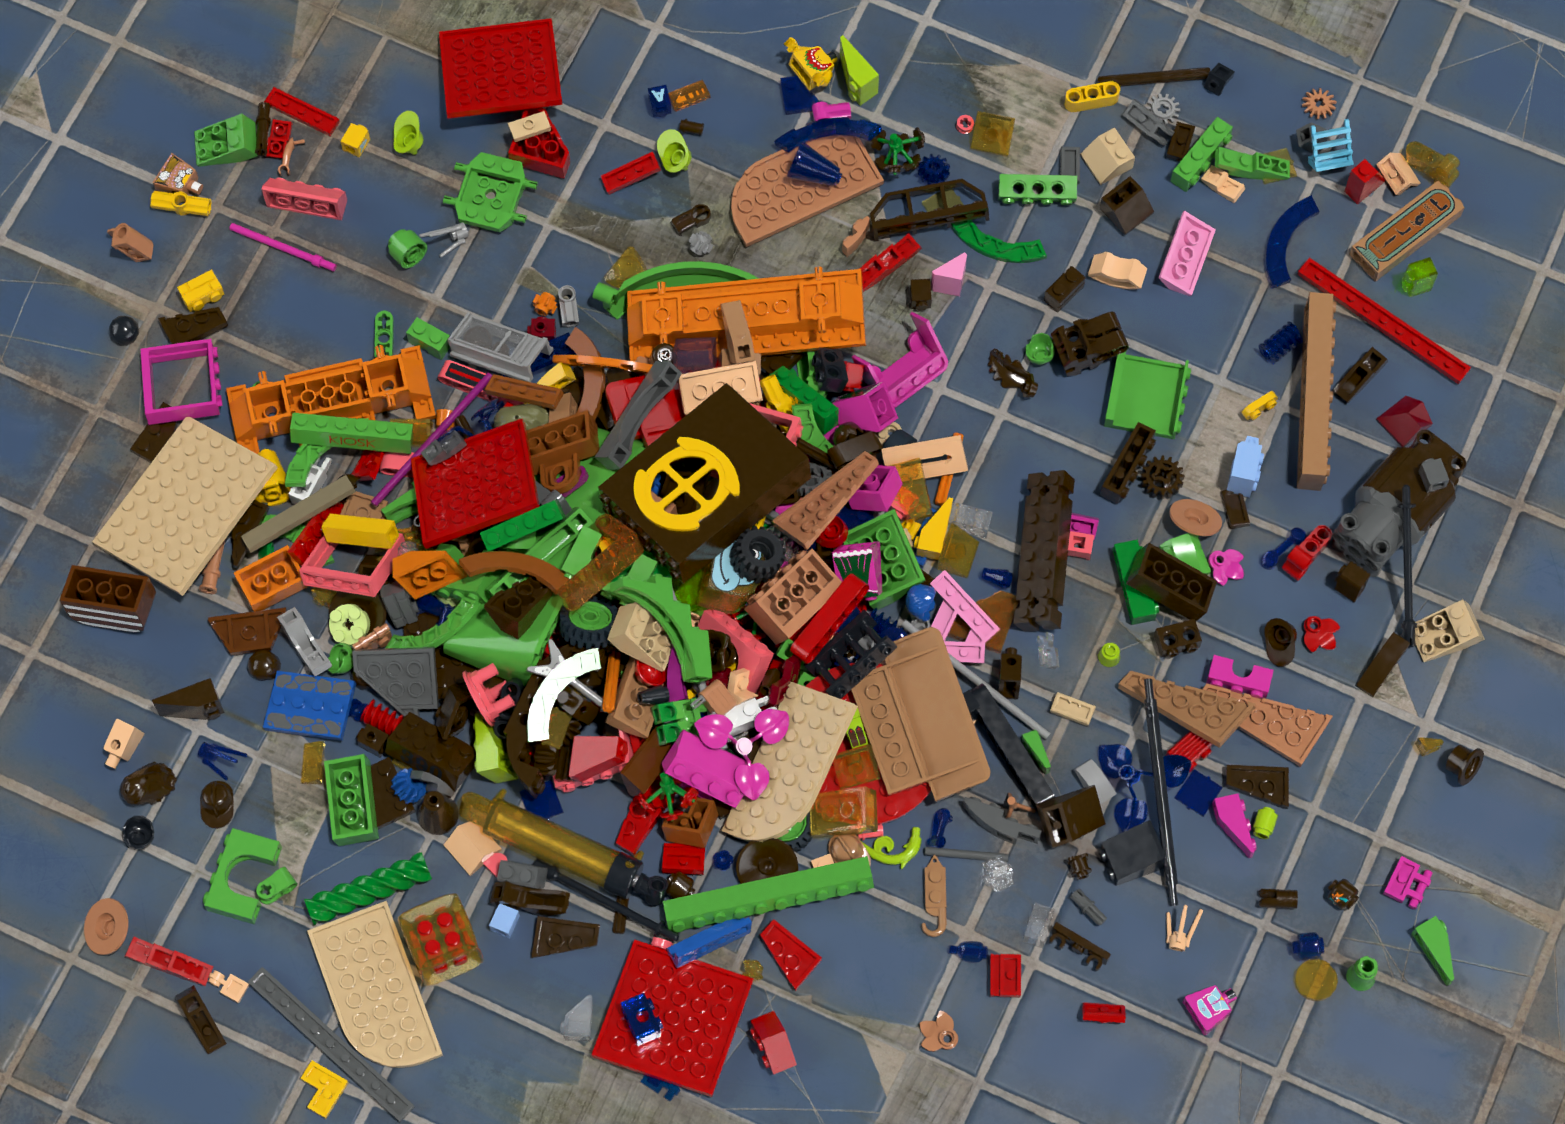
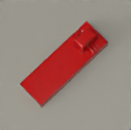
(630, 173)

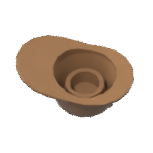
(847, 848)

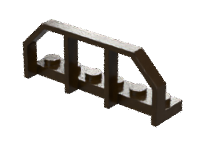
(932, 218)

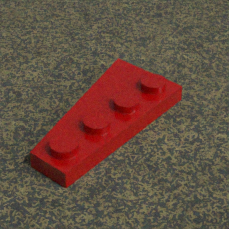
(312, 534)

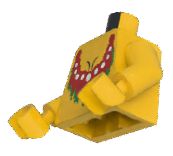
(811, 64)

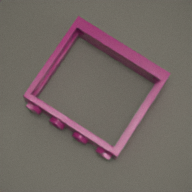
(176, 352)

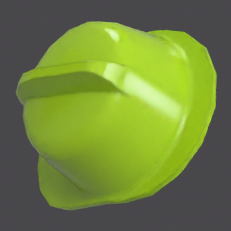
(407, 133)
(673, 151)

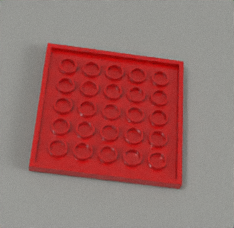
(500, 68)
(477, 485)
(697, 1012)

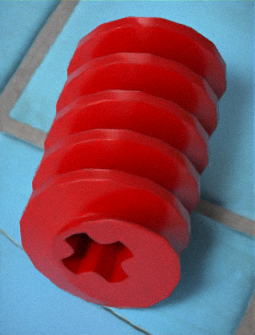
(379, 718)

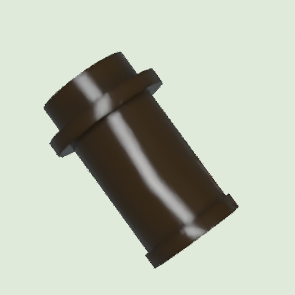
(691, 127)

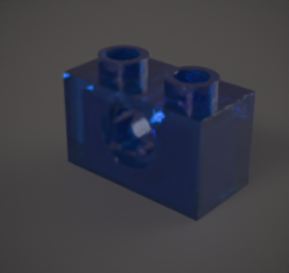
(641, 1031)

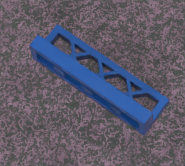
(708, 940)

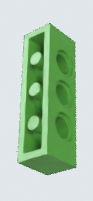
(1046, 182)

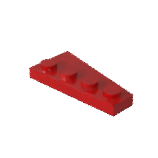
(639, 822)

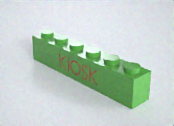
(351, 433)

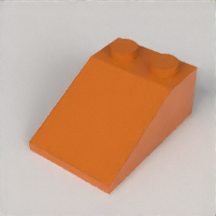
(425, 571)

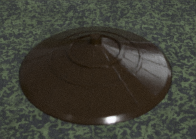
(371, 605)
(765, 860)

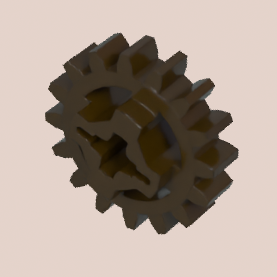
(1162, 468)

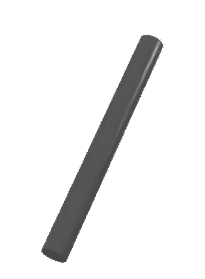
(963, 853)

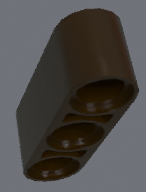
(847, 451)

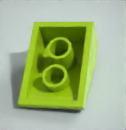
(859, 75)

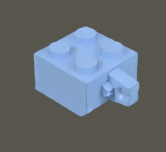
(1246, 467)

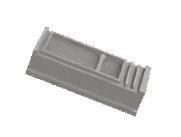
(497, 347)

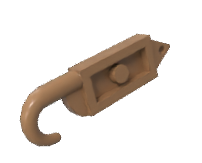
(935, 896)

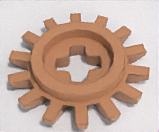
(1321, 110)

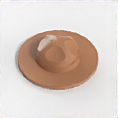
(1195, 517)
(106, 926)

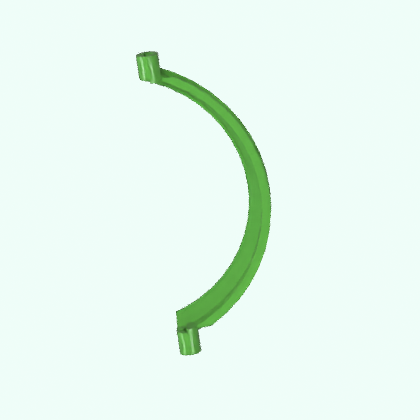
(681, 275)

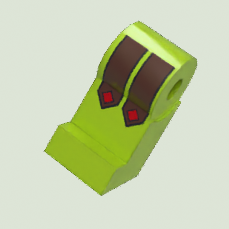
(856, 732)

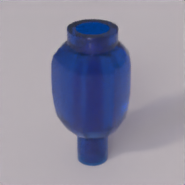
(970, 951)

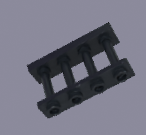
(840, 644)

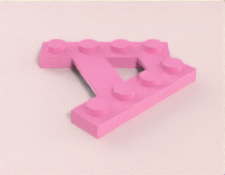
(959, 603)

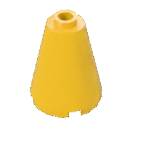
(274, 490)

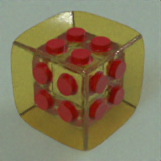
(440, 939)

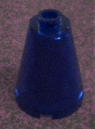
(813, 167)

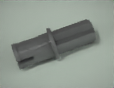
(1088, 907)

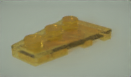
(914, 489)

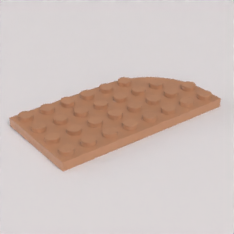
(771, 202)

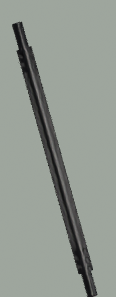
(1161, 791)

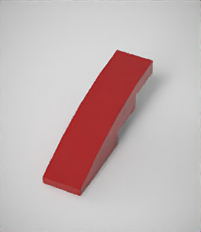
(888, 261)
(169, 961)

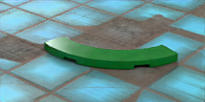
(997, 249)

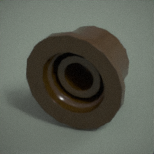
(1464, 763)

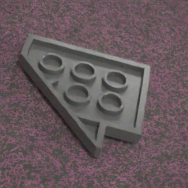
(400, 676)

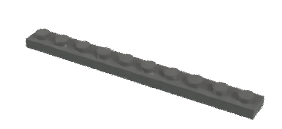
(331, 1044)

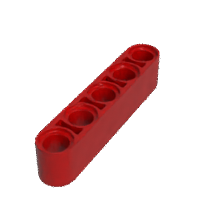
(829, 618)

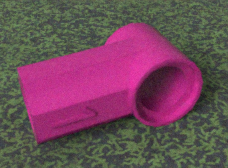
(822, 110)

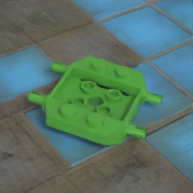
(474, 206)

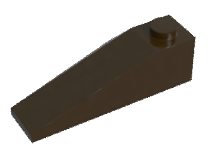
(518, 606)

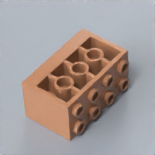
(792, 596)

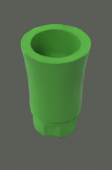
(1358, 978)

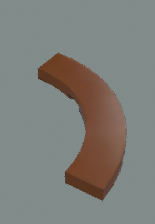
(593, 376)
(515, 563)

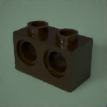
(1175, 633)

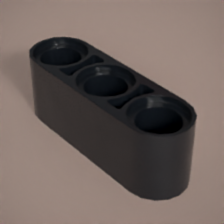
(505, 716)

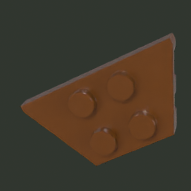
(248, 631)

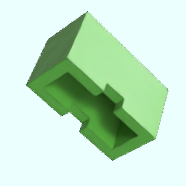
(428, 338)

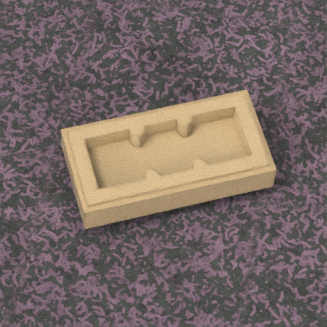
(529, 126)
(1072, 709)

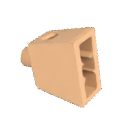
(121, 742)

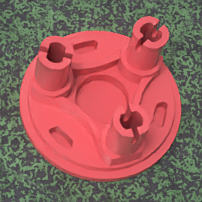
(486, 697)

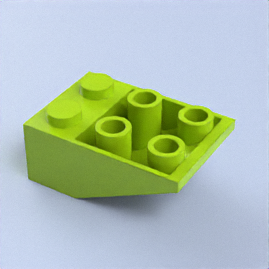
(491, 753)

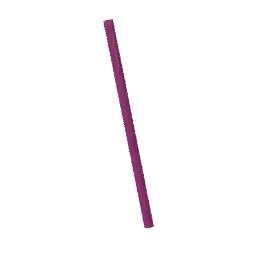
(439, 431)

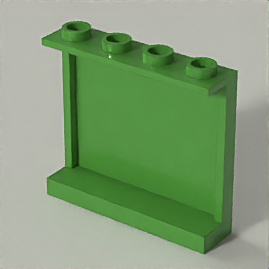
(1148, 394)

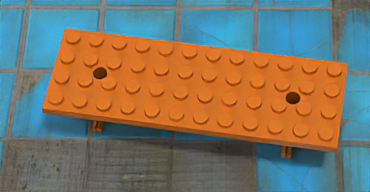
(780, 312)

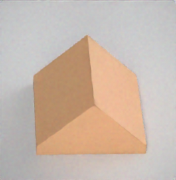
(471, 846)

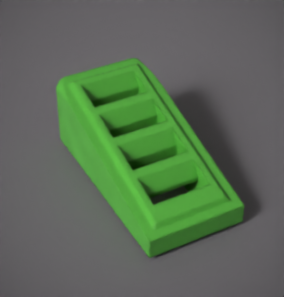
(1035, 747)

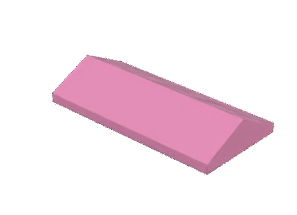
(1186, 254)

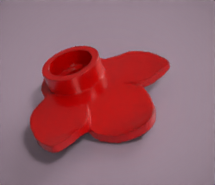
(1321, 636)

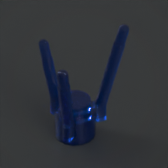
(212, 752)

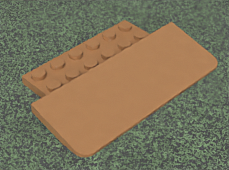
(921, 719)

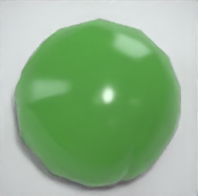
(1040, 349)
(341, 658)

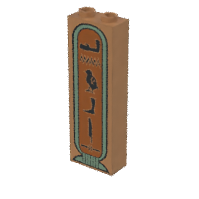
(1407, 230)

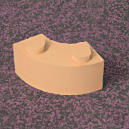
(1117, 271)

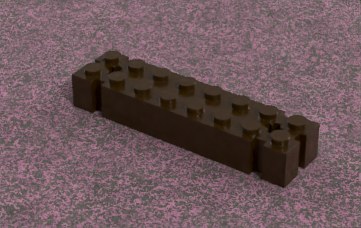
(1044, 551)

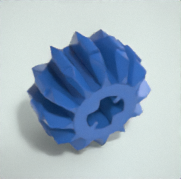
(407, 788)

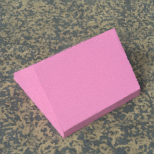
(950, 276)

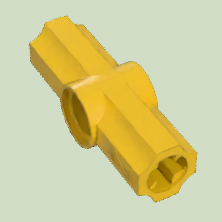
(170, 202)
(776, 397)

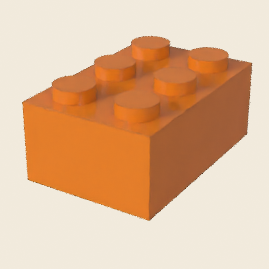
(270, 579)

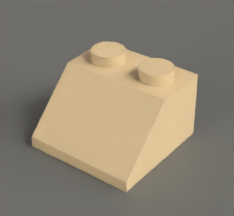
(1108, 156)

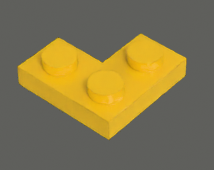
(329, 1087)

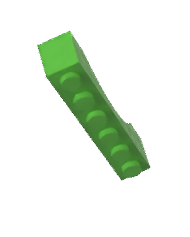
(546, 547)

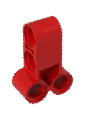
(1300, 558)

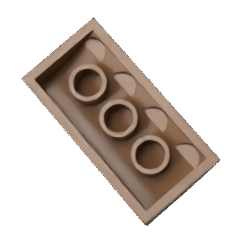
(628, 713)

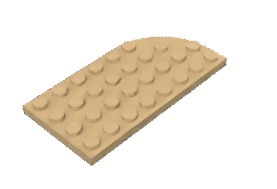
(794, 765)
(375, 988)

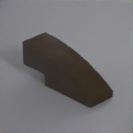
(1360, 374)
(1383, 664)

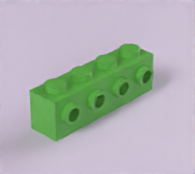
(1201, 154)

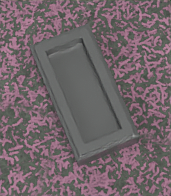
(1070, 162)

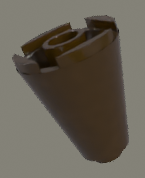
(437, 813)

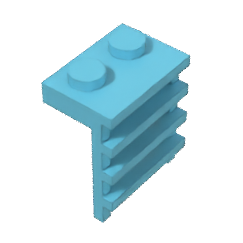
(1331, 159)

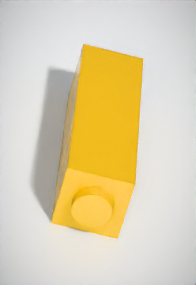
(360, 531)

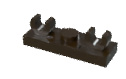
(1079, 945)

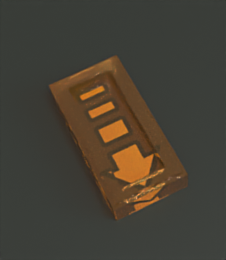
(689, 95)

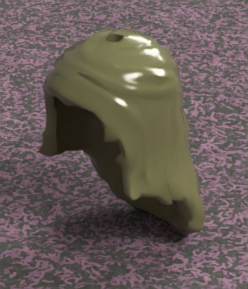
(531, 414)

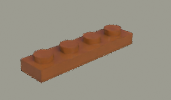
(524, 391)

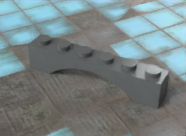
(654, 387)

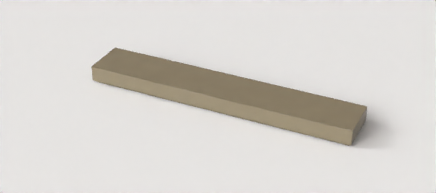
(298, 513)

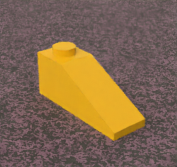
(934, 532)

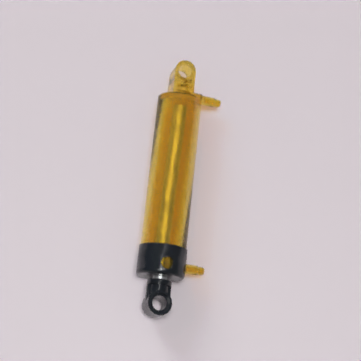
(562, 847)

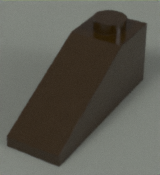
(200, 1019)

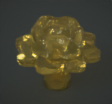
(753, 969)

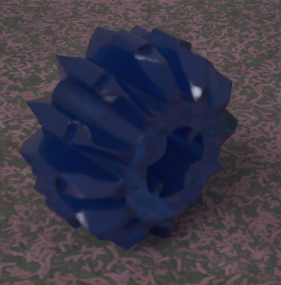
(939, 165)

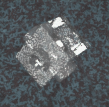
(997, 873)

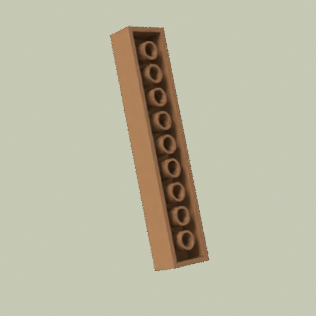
(1315, 391)

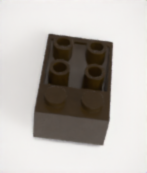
(1070, 816)

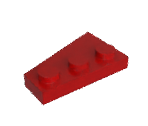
(790, 953)

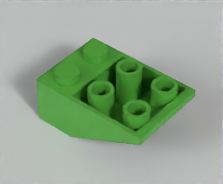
(226, 141)

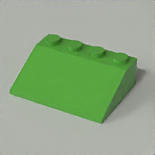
(898, 562)

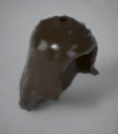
(148, 784)

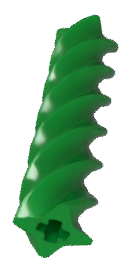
(366, 889)

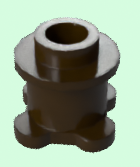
(1079, 866)

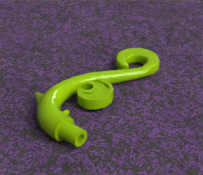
(902, 858)

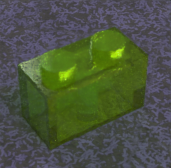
(1419, 277)

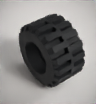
(764, 542)

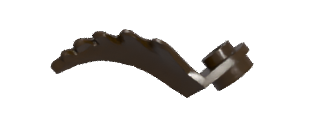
(1012, 373)

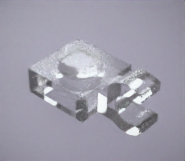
(1047, 652)

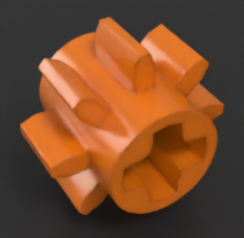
(544, 304)

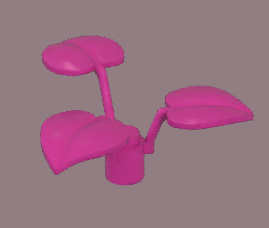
(771, 726)

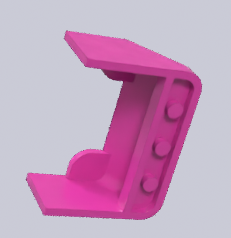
(913, 369)

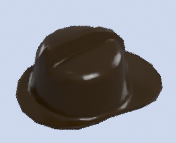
(1280, 641)
(217, 804)

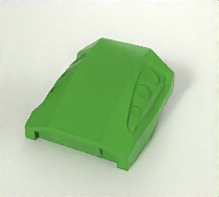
(1189, 550)

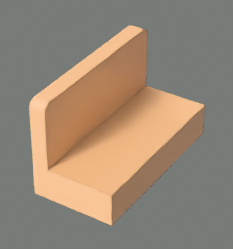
(1397, 172)

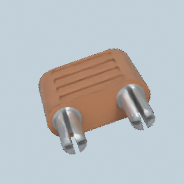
(715, 698)

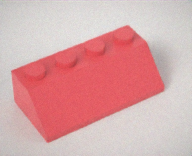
(304, 198)

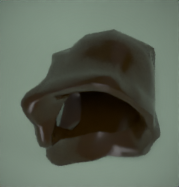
(721, 650)

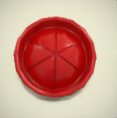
(834, 534)
(648, 675)

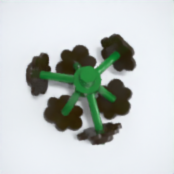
(898, 144)

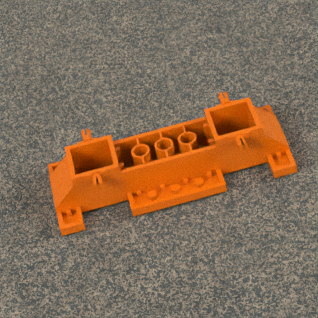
(336, 390)

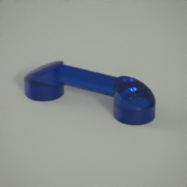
(1270, 558)

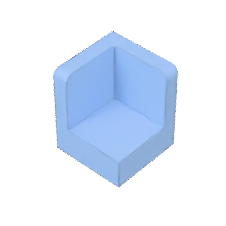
(504, 920)

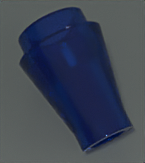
(998, 577)

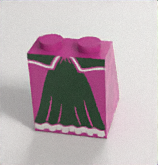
(867, 407)
(862, 561)

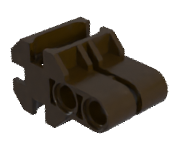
(1097, 339)

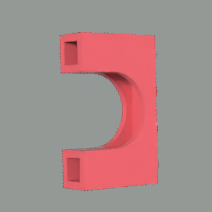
(751, 652)

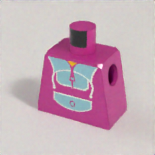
(1209, 1007)

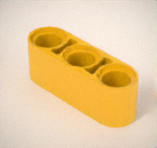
(1098, 90)

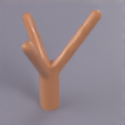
(1013, 805)

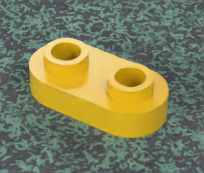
(1254, 409)

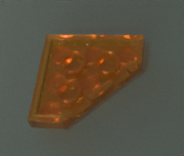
(1000, 610)

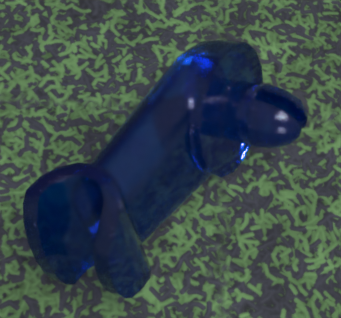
(431, 605)
(941, 819)

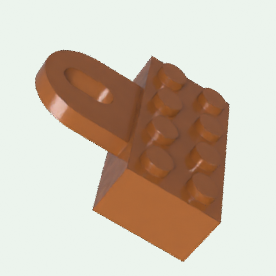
(560, 448)

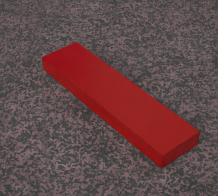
(302, 111)

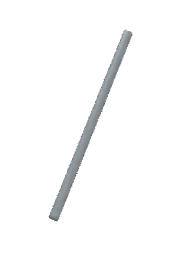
(995, 694)

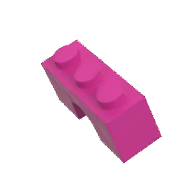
(1255, 684)

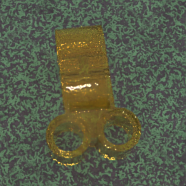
(1442, 167)

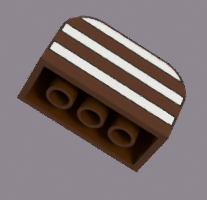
(108, 598)

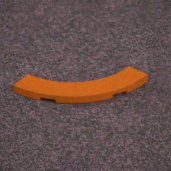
(580, 360)

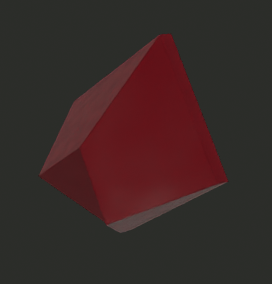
(1405, 420)

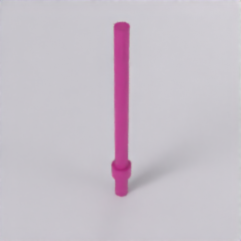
(316, 260)

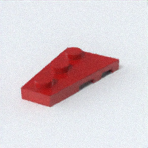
(368, 465)

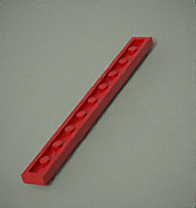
(1384, 321)

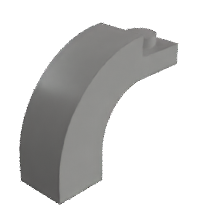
(304, 642)

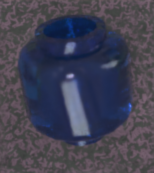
(1308, 946)

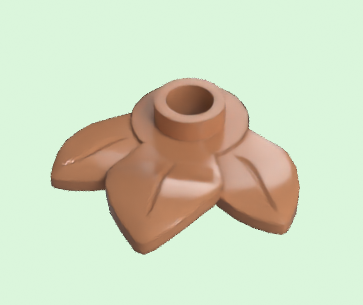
(937, 1031)

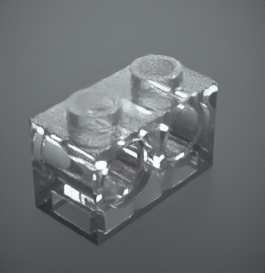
(971, 519)

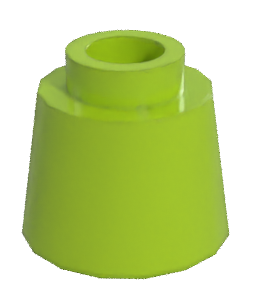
(1109, 655)

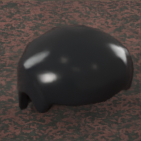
(123, 330)
(138, 832)

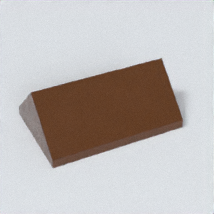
(645, 765)

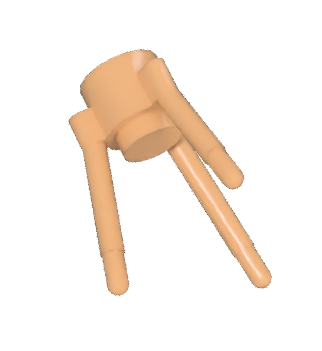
(1178, 940)

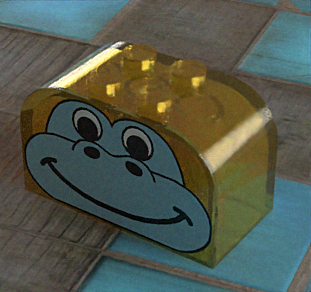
(722, 587)

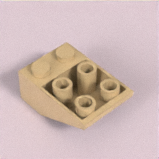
(1447, 631)
(641, 636)

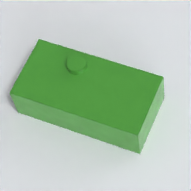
(351, 800)

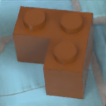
(693, 827)

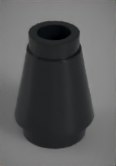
(654, 695)

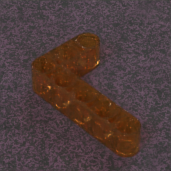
(622, 552)

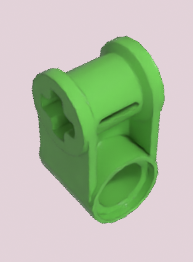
(278, 884)

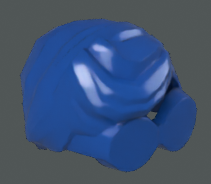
(920, 601)

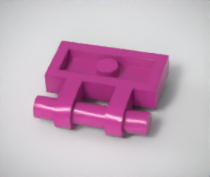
(1402, 879)

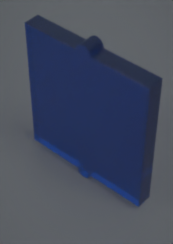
(1198, 792)
(546, 805)

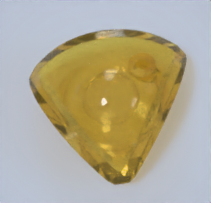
(625, 267)

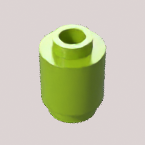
(1264, 823)

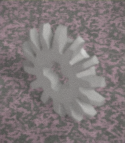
(1167, 103)

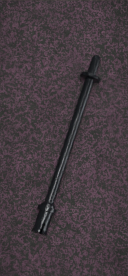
(1408, 624)
(554, 874)

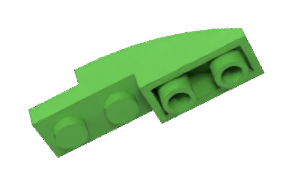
(1252, 166)

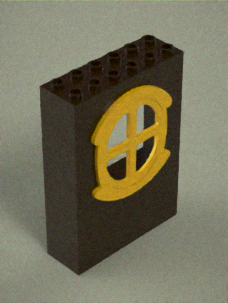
(755, 472)

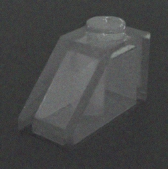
(1038, 925)
(578, 1021)

